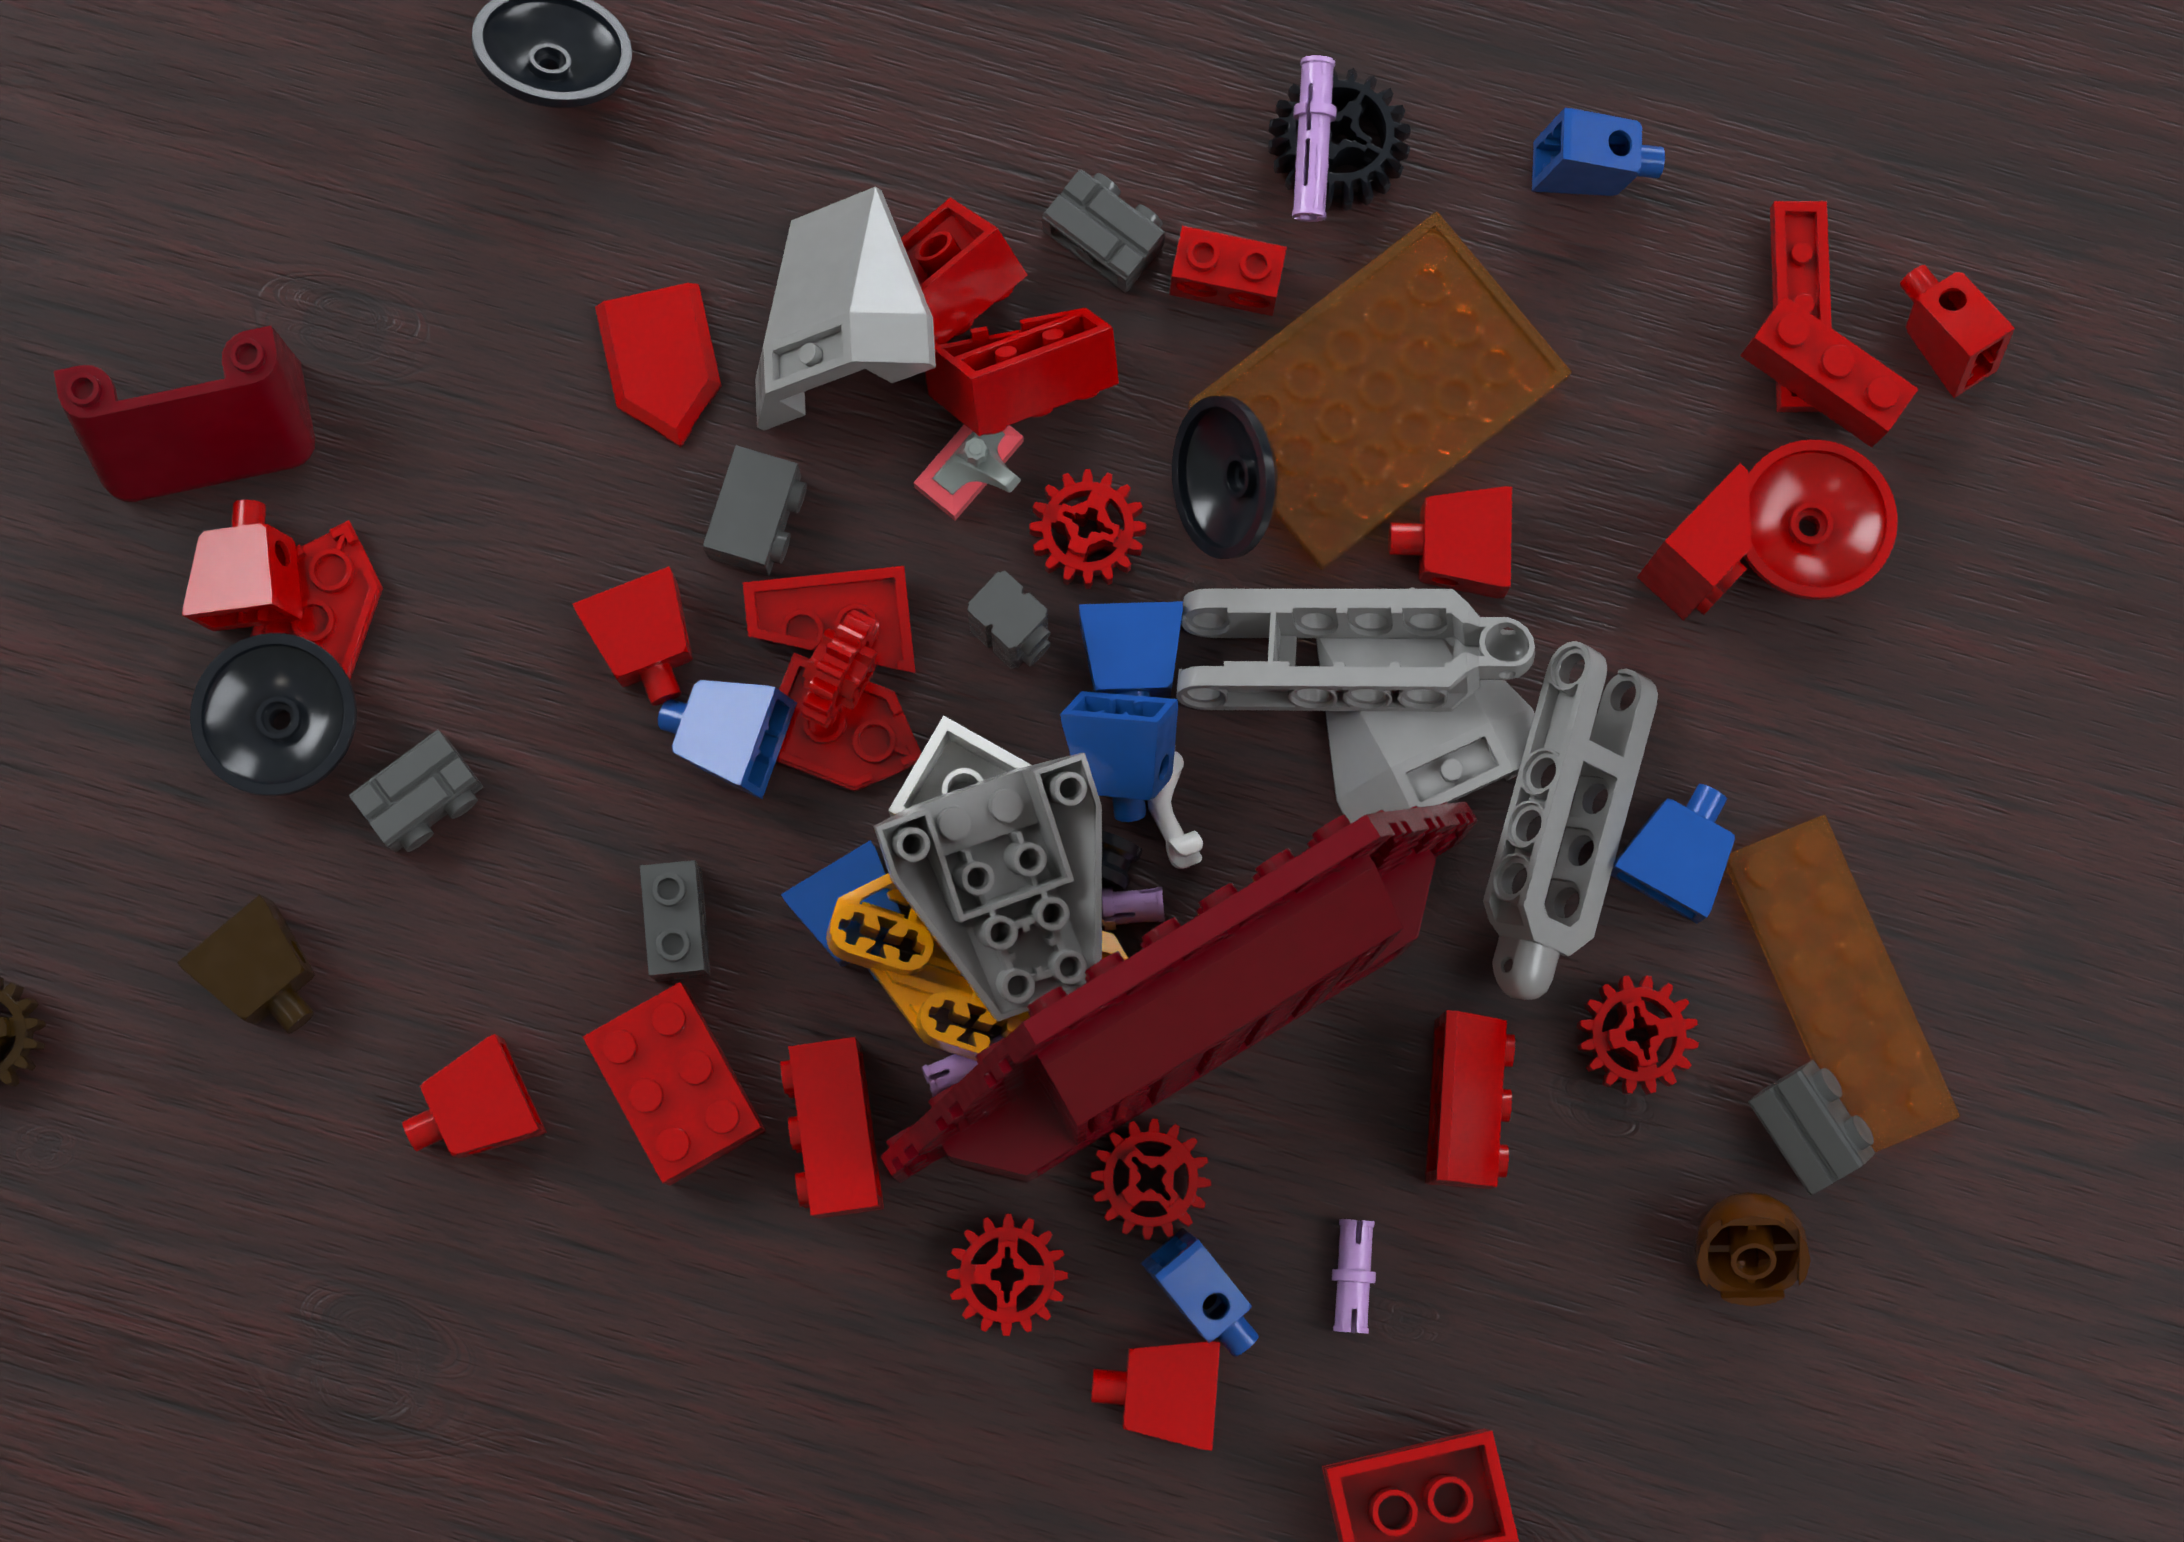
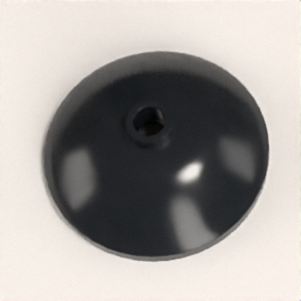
(552, 50)
(1224, 477)
(245, 693)

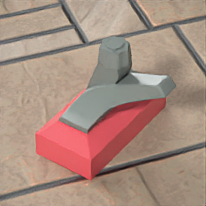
(967, 467)

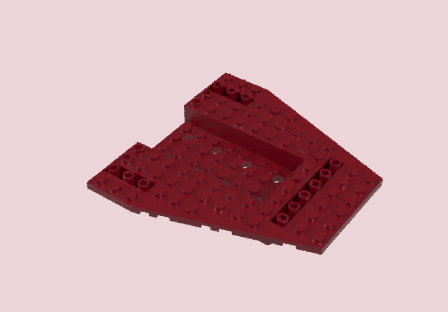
(1189, 997)

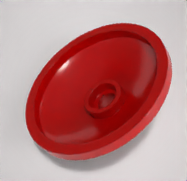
(1841, 498)

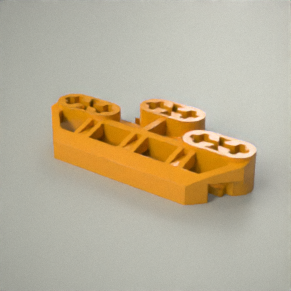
(926, 979)

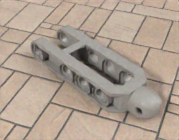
(1479, 649)
(1606, 755)

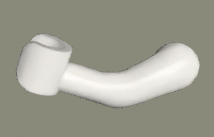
(1180, 847)

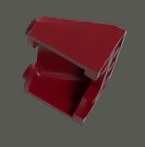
(196, 433)

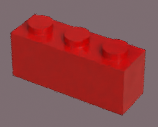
(1829, 372)

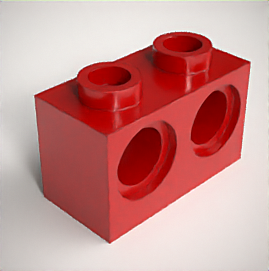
(1227, 270)

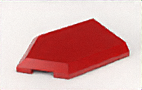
(660, 357)
(336, 595)
(859, 745)

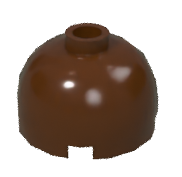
(1751, 1249)

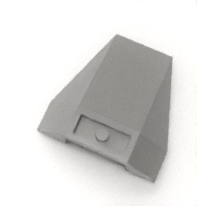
(841, 307)
(1420, 755)
(1007, 879)

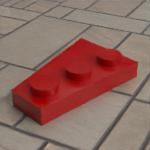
(803, 607)

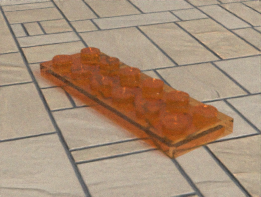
(1840, 981)

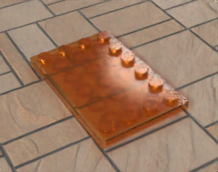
(1389, 386)

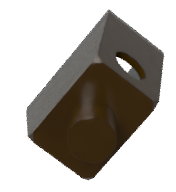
(254, 966)

